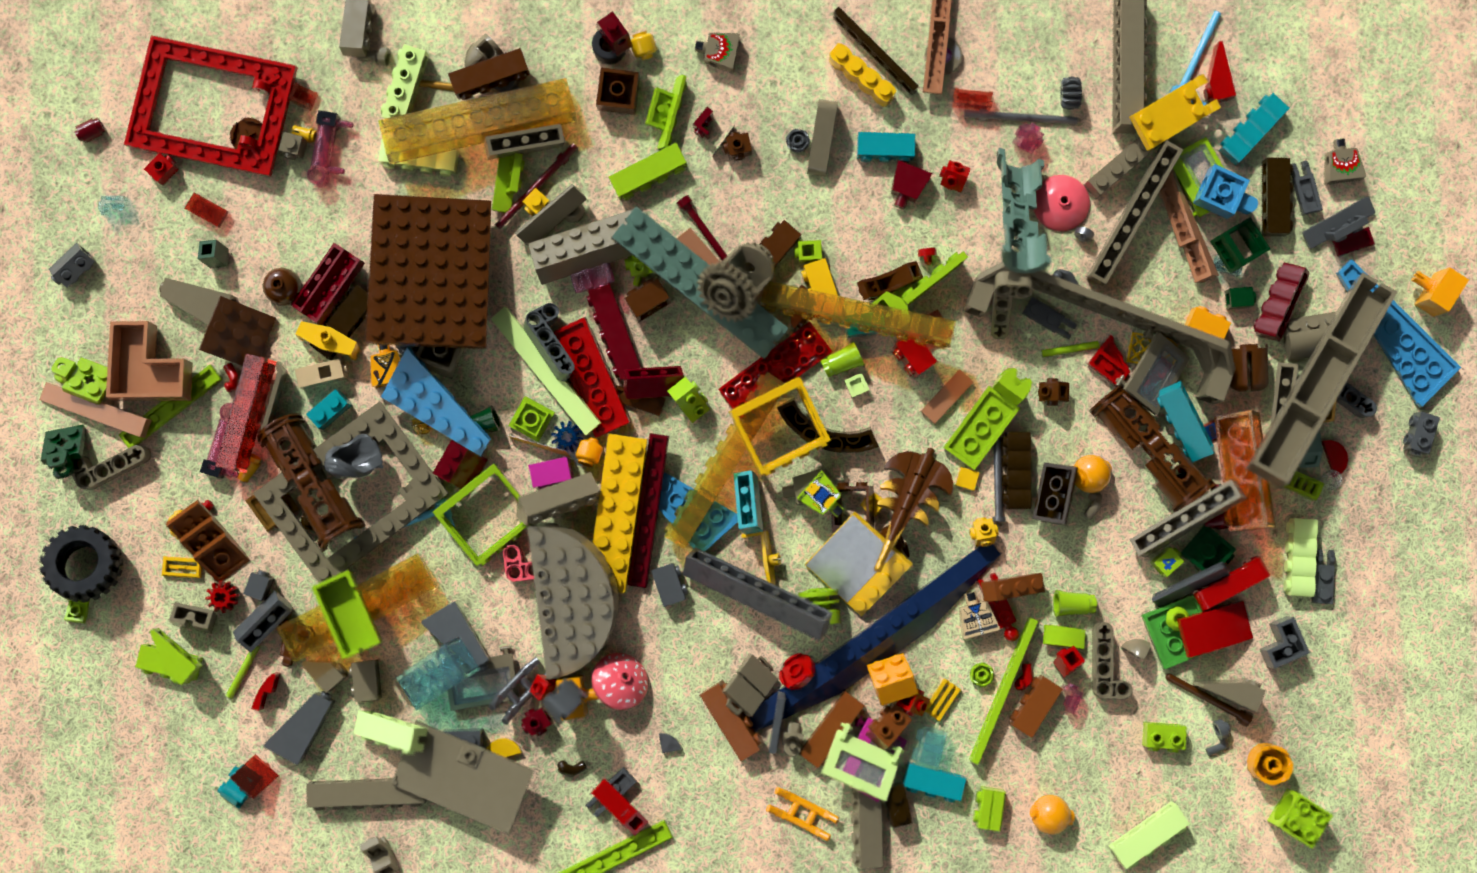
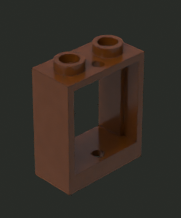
(860, 486)

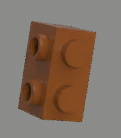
(888, 726)

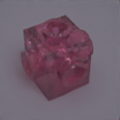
(1022, 137)

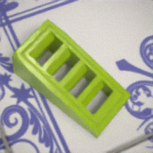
(1311, 481)

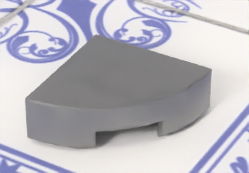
(668, 743)

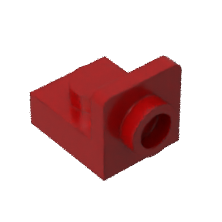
(542, 686)

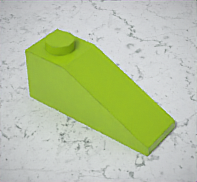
(175, 659)

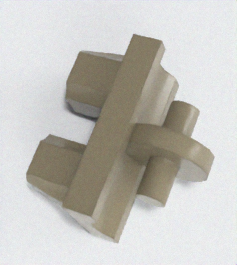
(792, 739)

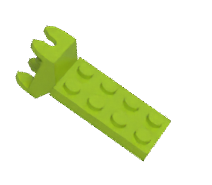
(923, 285)
(988, 418)

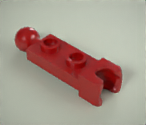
(1003, 614)

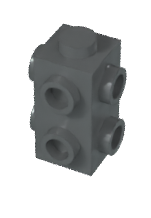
(71, 265)
(1420, 433)

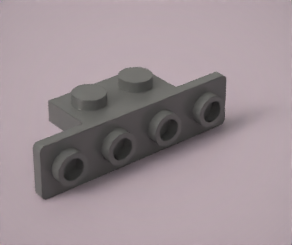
(1340, 224)

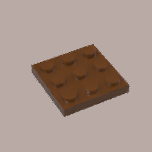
(236, 331)

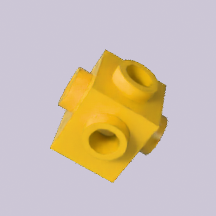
(982, 537)

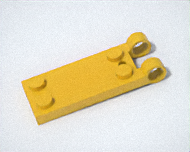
(1172, 113)

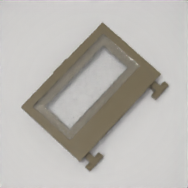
(1157, 369)
(482, 687)

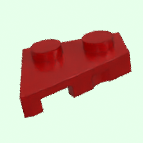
(1109, 361)

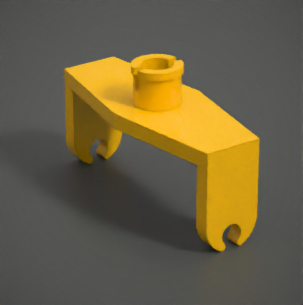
(327, 339)
(768, 558)

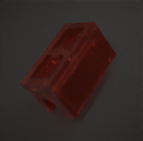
(971, 99)

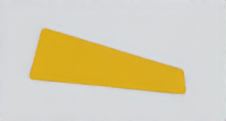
(555, 450)

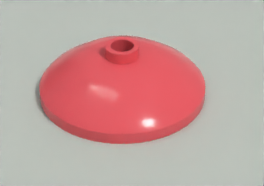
(1060, 215)

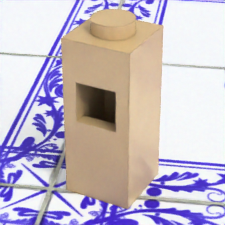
(322, 373)

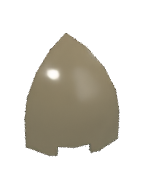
(1137, 647)

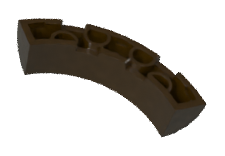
(840, 441)

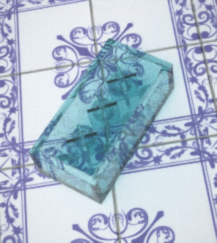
(437, 673)

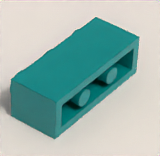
(885, 146)
(748, 502)
(934, 782)

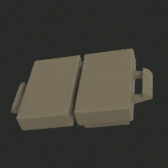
(749, 685)

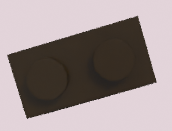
(897, 806)

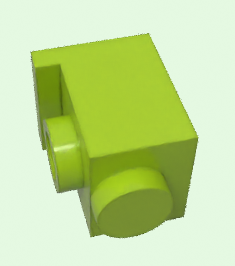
(815, 248)

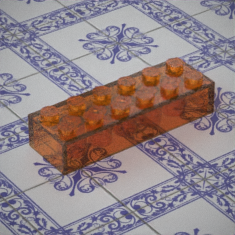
(1237, 442)

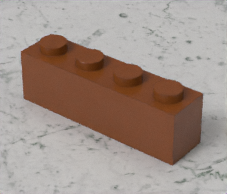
(736, 728)
(819, 743)

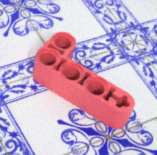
(517, 562)

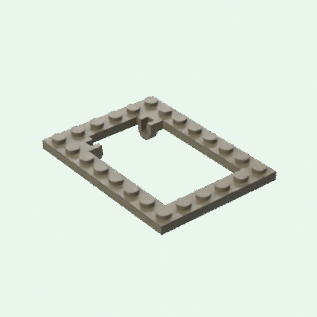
(419, 494)

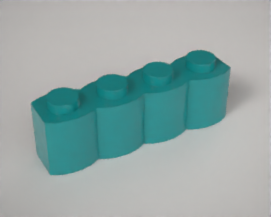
(1253, 129)

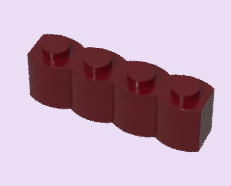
(1281, 302)

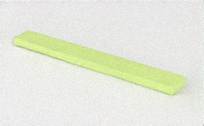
(561, 390)

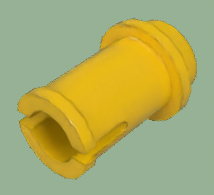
(308, 134)

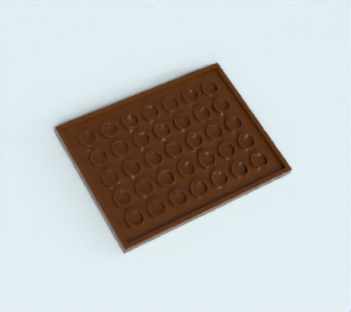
(429, 272)

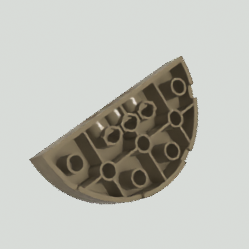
(573, 596)

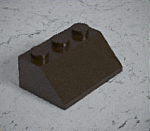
(1055, 493)

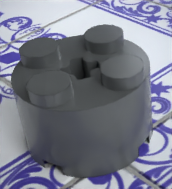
(564, 700)

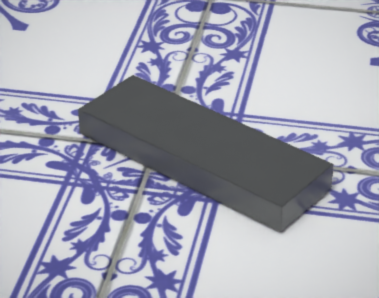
(777, 721)

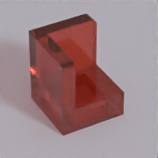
(302, 96)

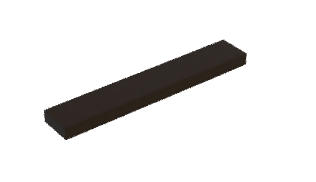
(875, 51)

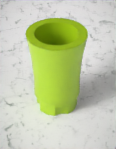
(842, 360)
(1073, 603)

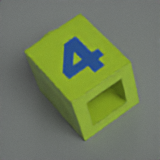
(1167, 561)

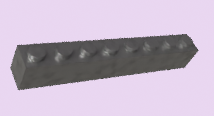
(757, 593)

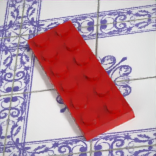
(591, 376)

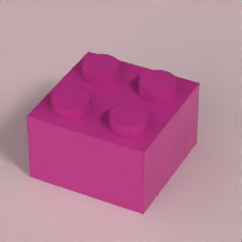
(550, 472)

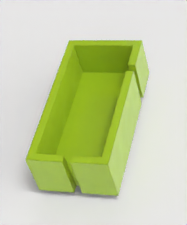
(347, 614)

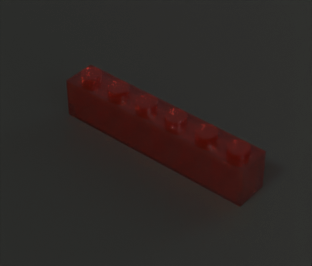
(246, 413)

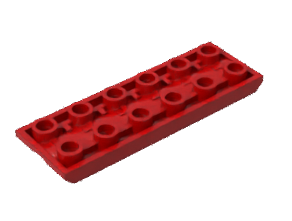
(784, 362)

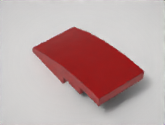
(1215, 629)

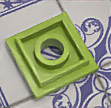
(536, 430)

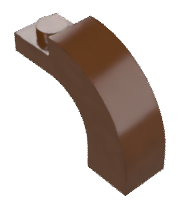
(890, 281)

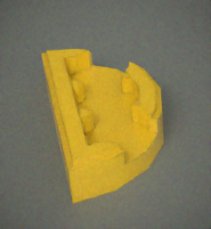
(504, 747)

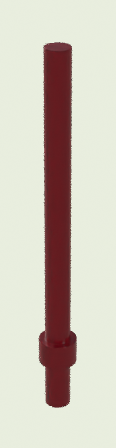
(561, 160)

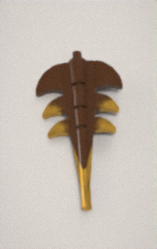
(919, 474)

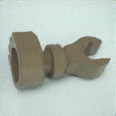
(382, 56)

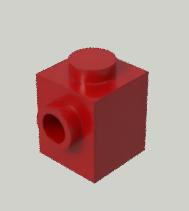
(161, 168)
(1068, 661)

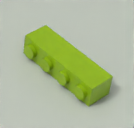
(648, 171)

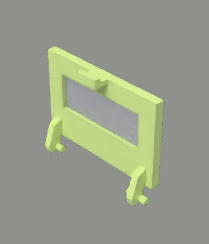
(861, 764)

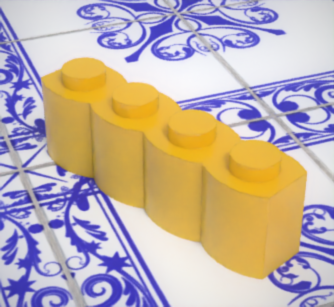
(866, 78)

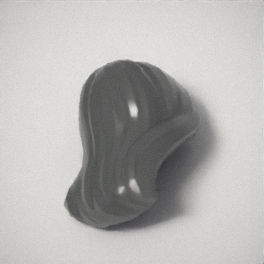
(354, 459)

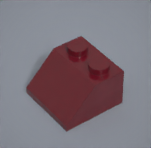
(459, 465)

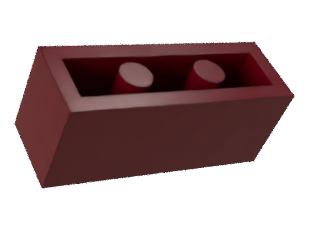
(651, 381)

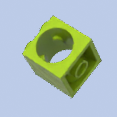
(1300, 818)

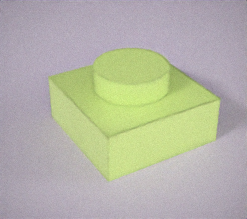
(856, 385)

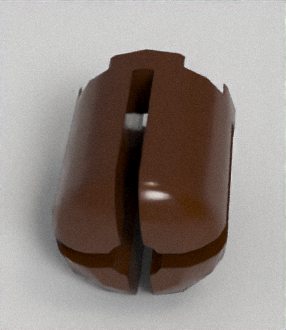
(1258, 368)

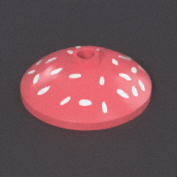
(615, 690)

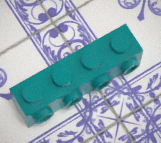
(1186, 421)

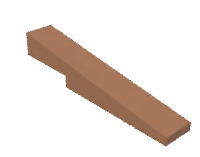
(937, 46)
(1187, 230)
(102, 413)

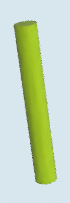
(1070, 349)
(241, 673)

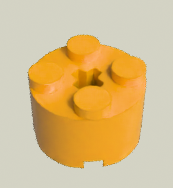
(1258, 763)

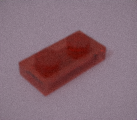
(206, 210)

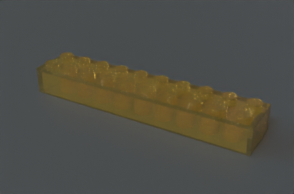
(472, 120)

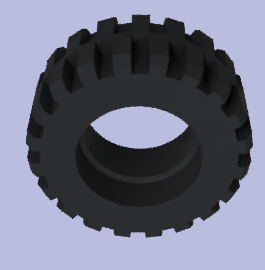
(63, 546)

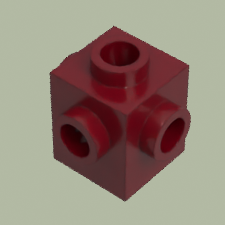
(543, 719)

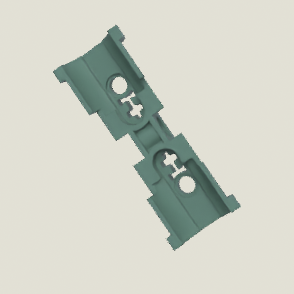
(1032, 248)

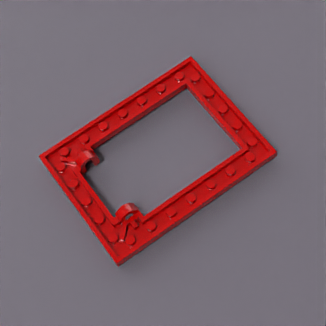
(270, 76)

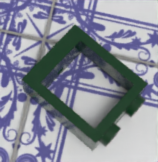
(1229, 251)

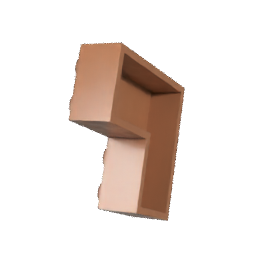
(136, 372)

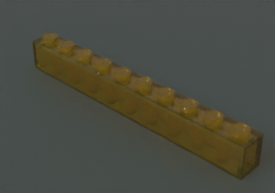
(858, 314)
(720, 467)

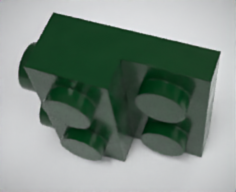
(1208, 549)

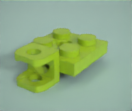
(75, 376)

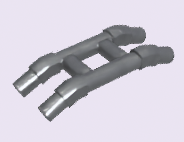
(507, 691)

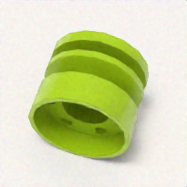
(821, 597)

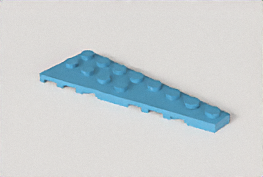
(1411, 351)

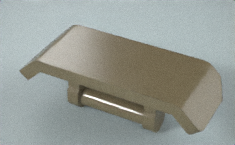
(275, 396)

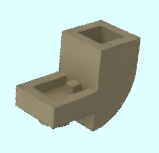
(380, 855)

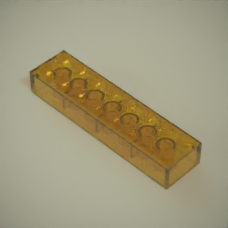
(382, 594)

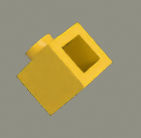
(535, 202)

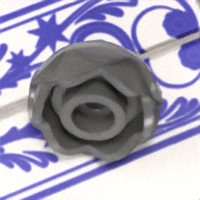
(797, 134)

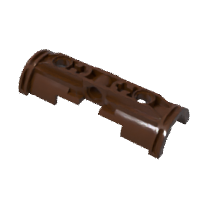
(1178, 491)
(340, 514)

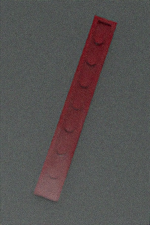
(648, 510)

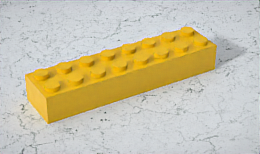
(620, 503)

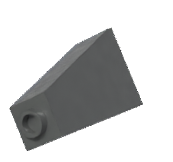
(450, 624)
(300, 730)

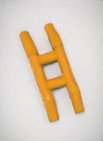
(814, 810)

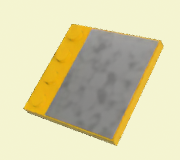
(849, 562)

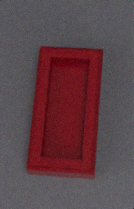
(1354, 242)

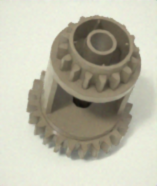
(735, 287)

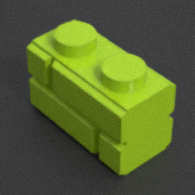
(990, 808)

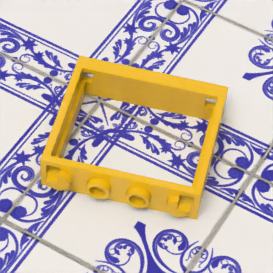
(802, 451)

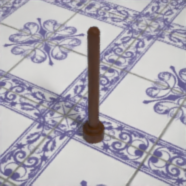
(1243, 717)

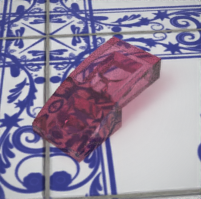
(592, 278)

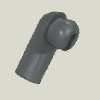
(1066, 275)

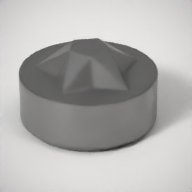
(1084, 234)

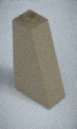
(192, 299)

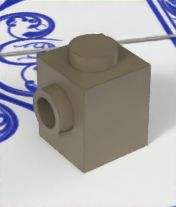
(293, 146)

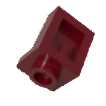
(704, 119)

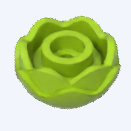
(1173, 614)
(987, 677)

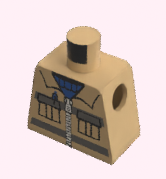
(976, 617)

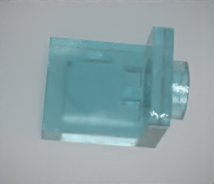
(112, 202)

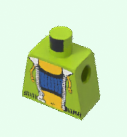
(821, 496)

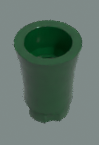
(488, 420)

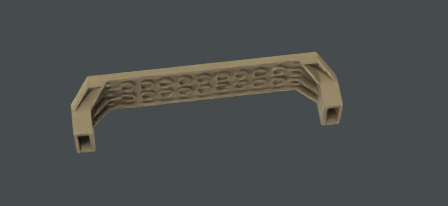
(1211, 351)

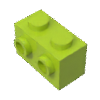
(689, 400)
(1164, 736)

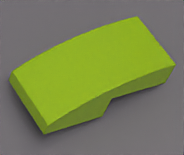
(77, 612)
(1064, 636)

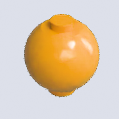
(1092, 473)
(1051, 814)

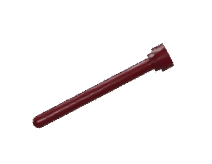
(686, 204)

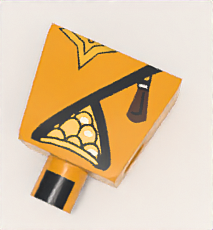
(383, 365)

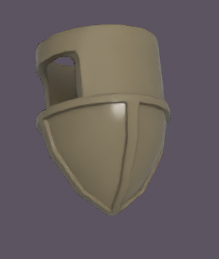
(482, 50)

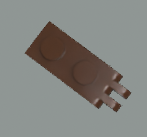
(650, 405)

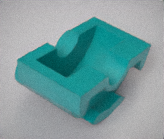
(231, 791)

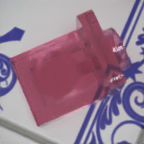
(1071, 701)

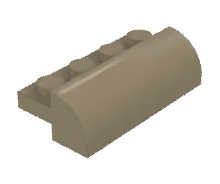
(1304, 335)

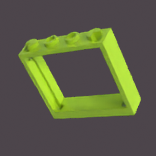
(497, 547)

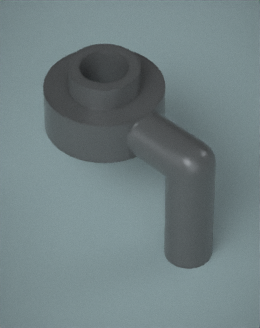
(1222, 731)

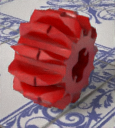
(216, 591)

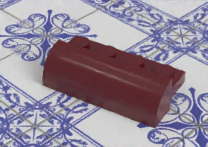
(327, 284)

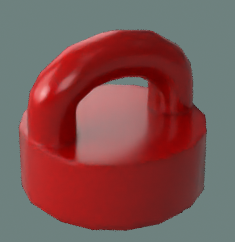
(927, 253)

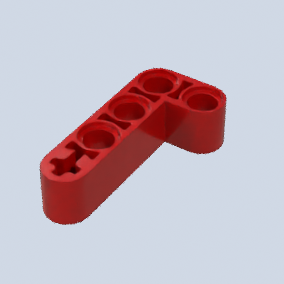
(1234, 583)

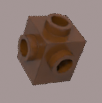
(741, 140)
(1053, 392)

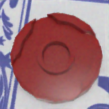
(797, 671)

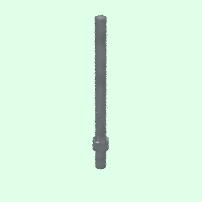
(984, 114)

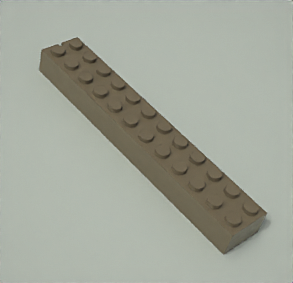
(1321, 381)

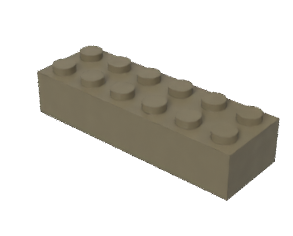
(578, 249)

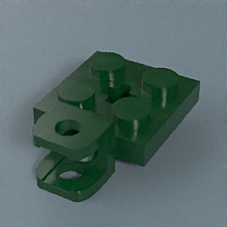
(60, 456)

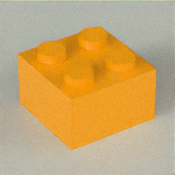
(892, 679)

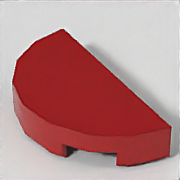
(1336, 455)

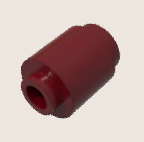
(89, 130)

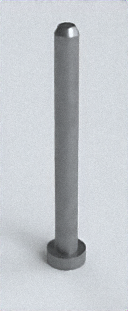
(998, 482)

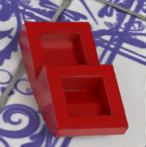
(269, 686)

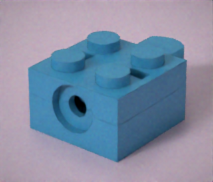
(1224, 193)

